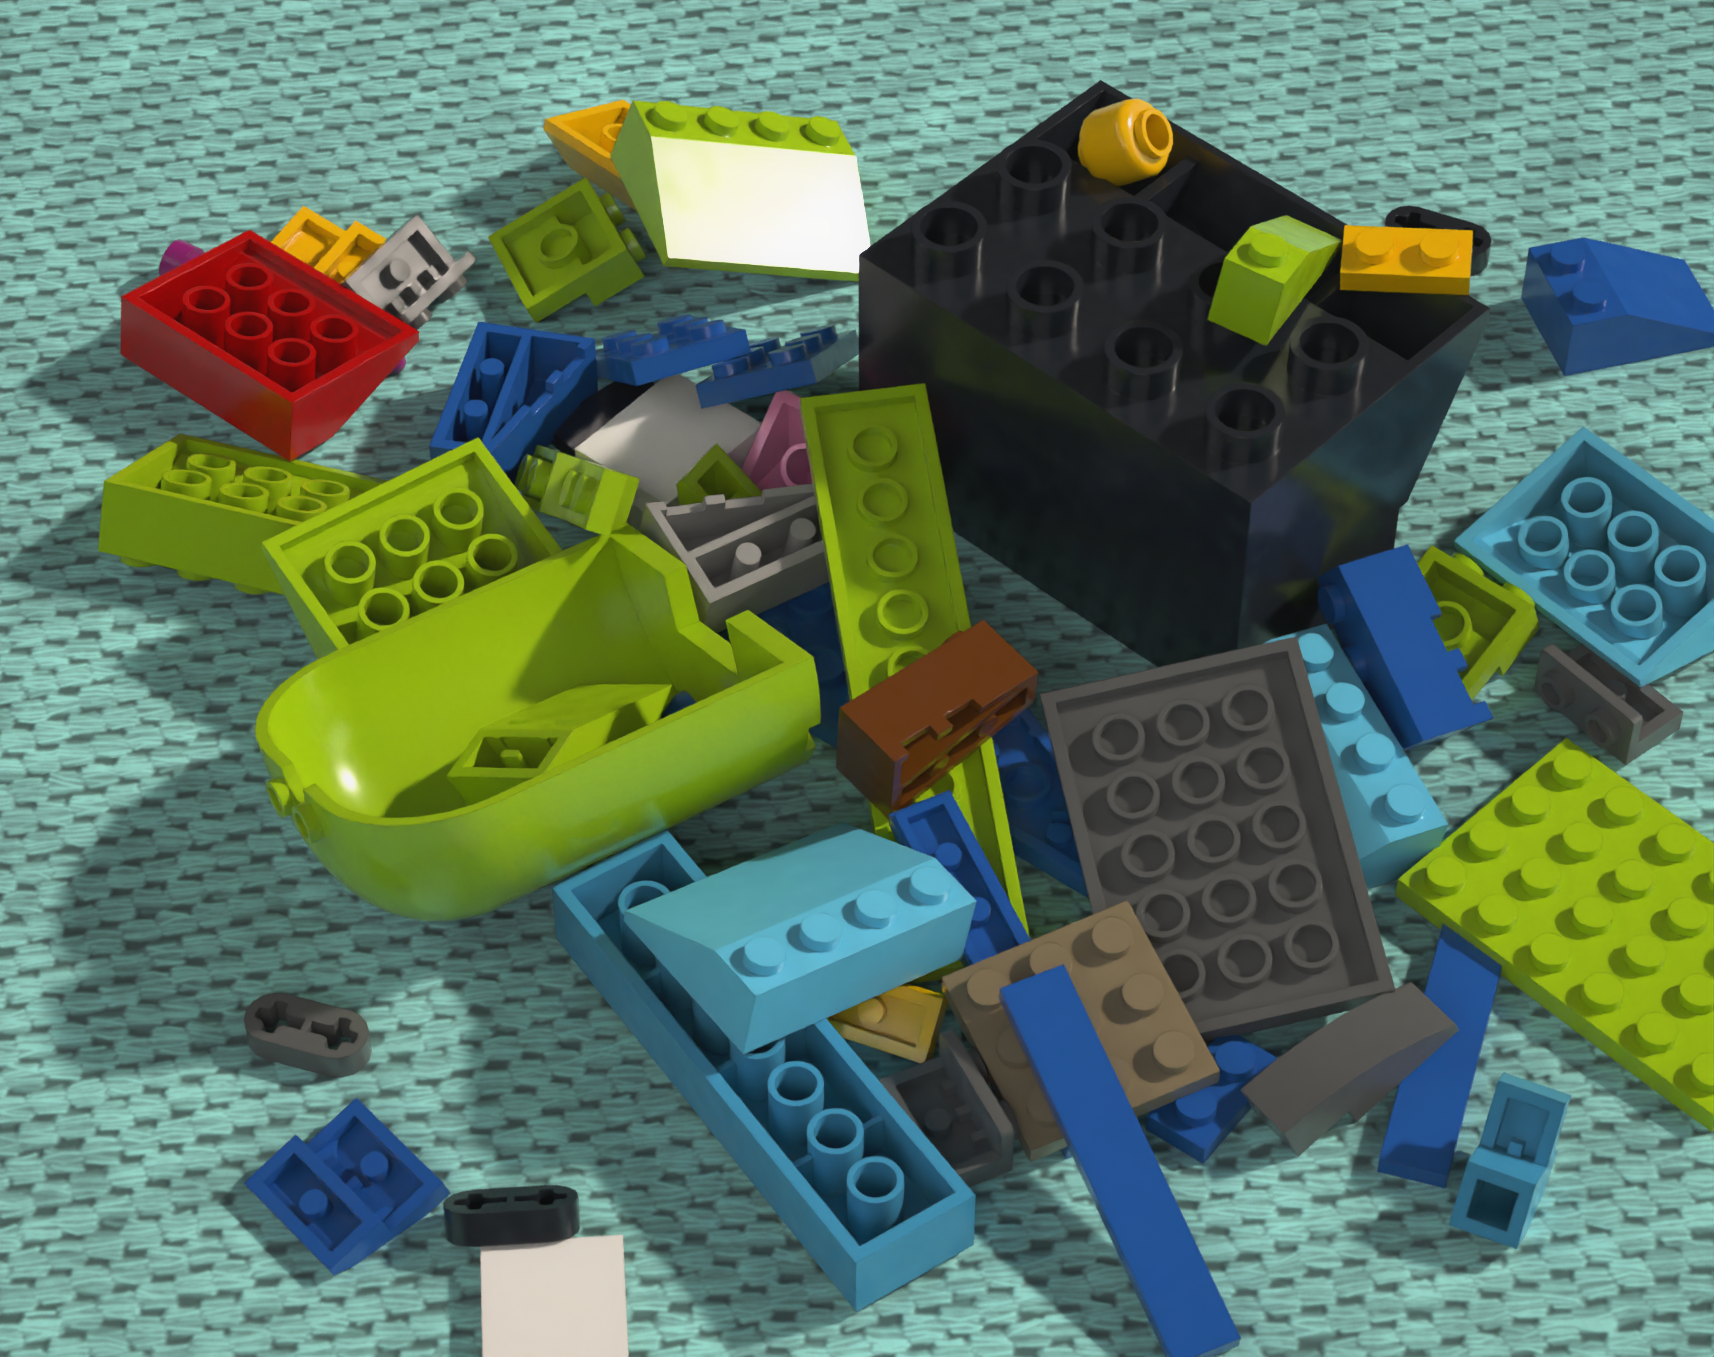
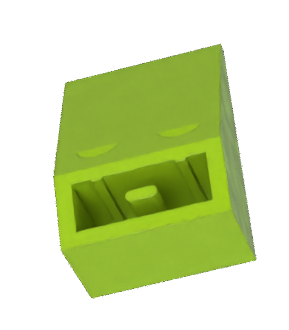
(554, 734)

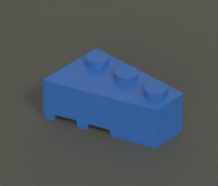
(515, 391)
(1389, 637)

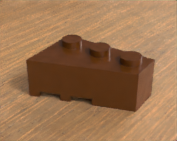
(931, 716)

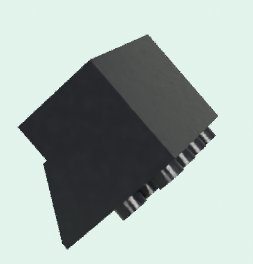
(1118, 434)

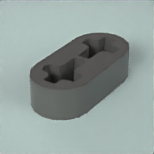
(307, 1036)

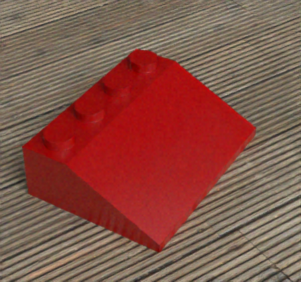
(263, 342)

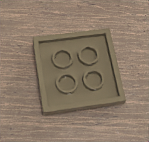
(1126, 998)

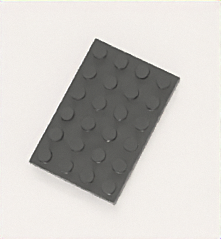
(1225, 832)

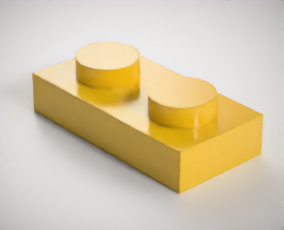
(1406, 260)
(897, 1022)

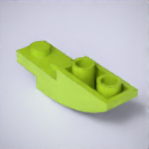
(576, 490)

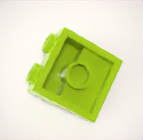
(569, 251)
(1478, 616)

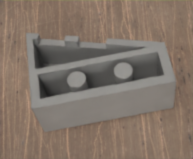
(743, 549)

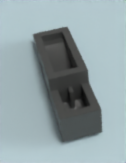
(1347, 1065)

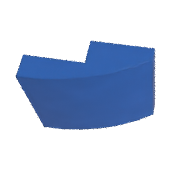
(347, 1188)

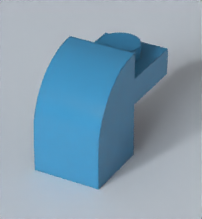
(1511, 1161)

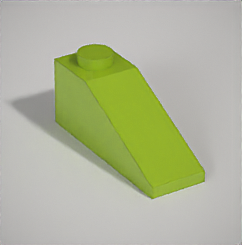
(1270, 276)

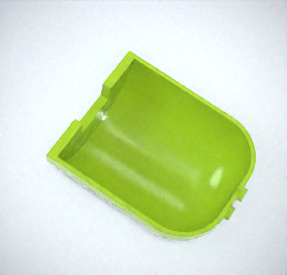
(376, 727)

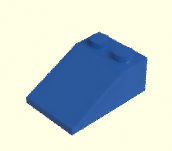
(1613, 304)

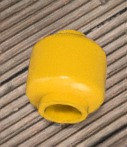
(1125, 142)

